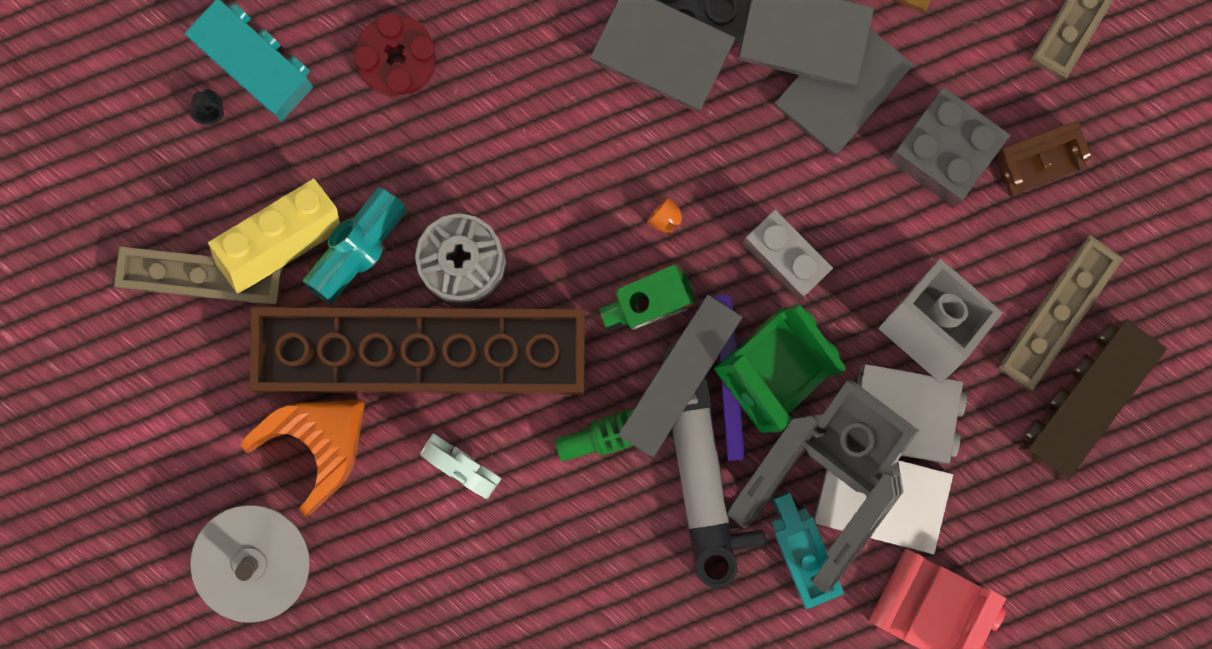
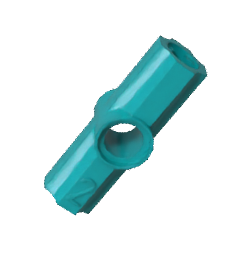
(354, 246)

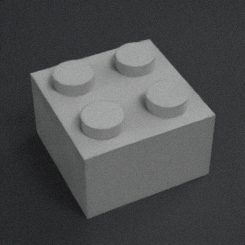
(940, 321)

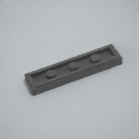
(680, 376)

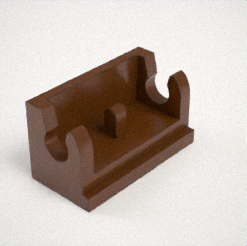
(1043, 158)

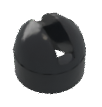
(200, 111)

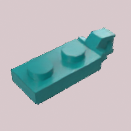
(801, 550)

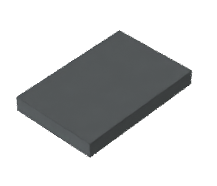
(808, 38)
(663, 50)
(836, 112)

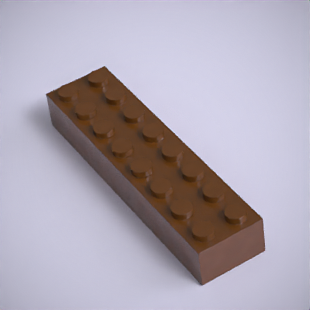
(417, 351)

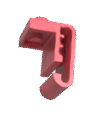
(936, 607)

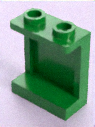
(779, 367)

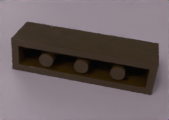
(1092, 398)

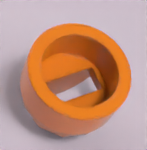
(665, 216)

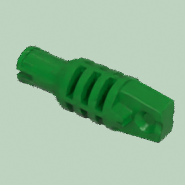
(599, 437)

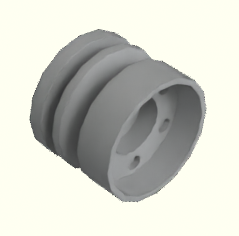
(478, 277)

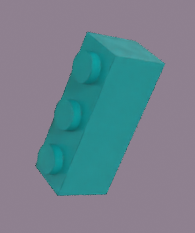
(251, 58)

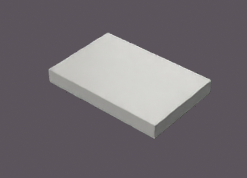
(911, 521)

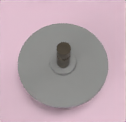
(250, 563)

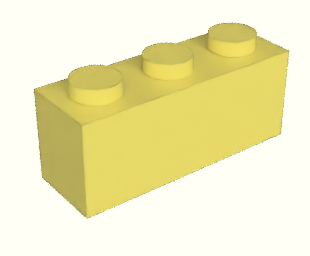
(274, 236)

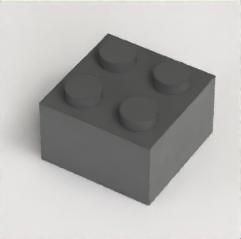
(949, 147)

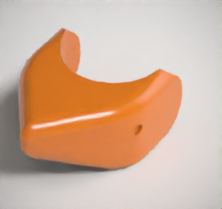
(328, 430)

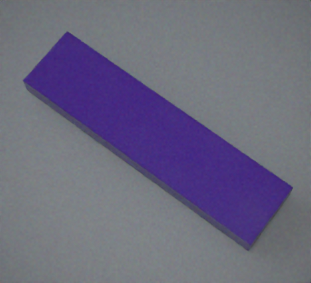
(730, 405)

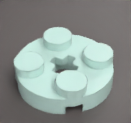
(460, 466)

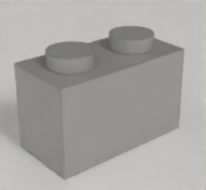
(787, 255)

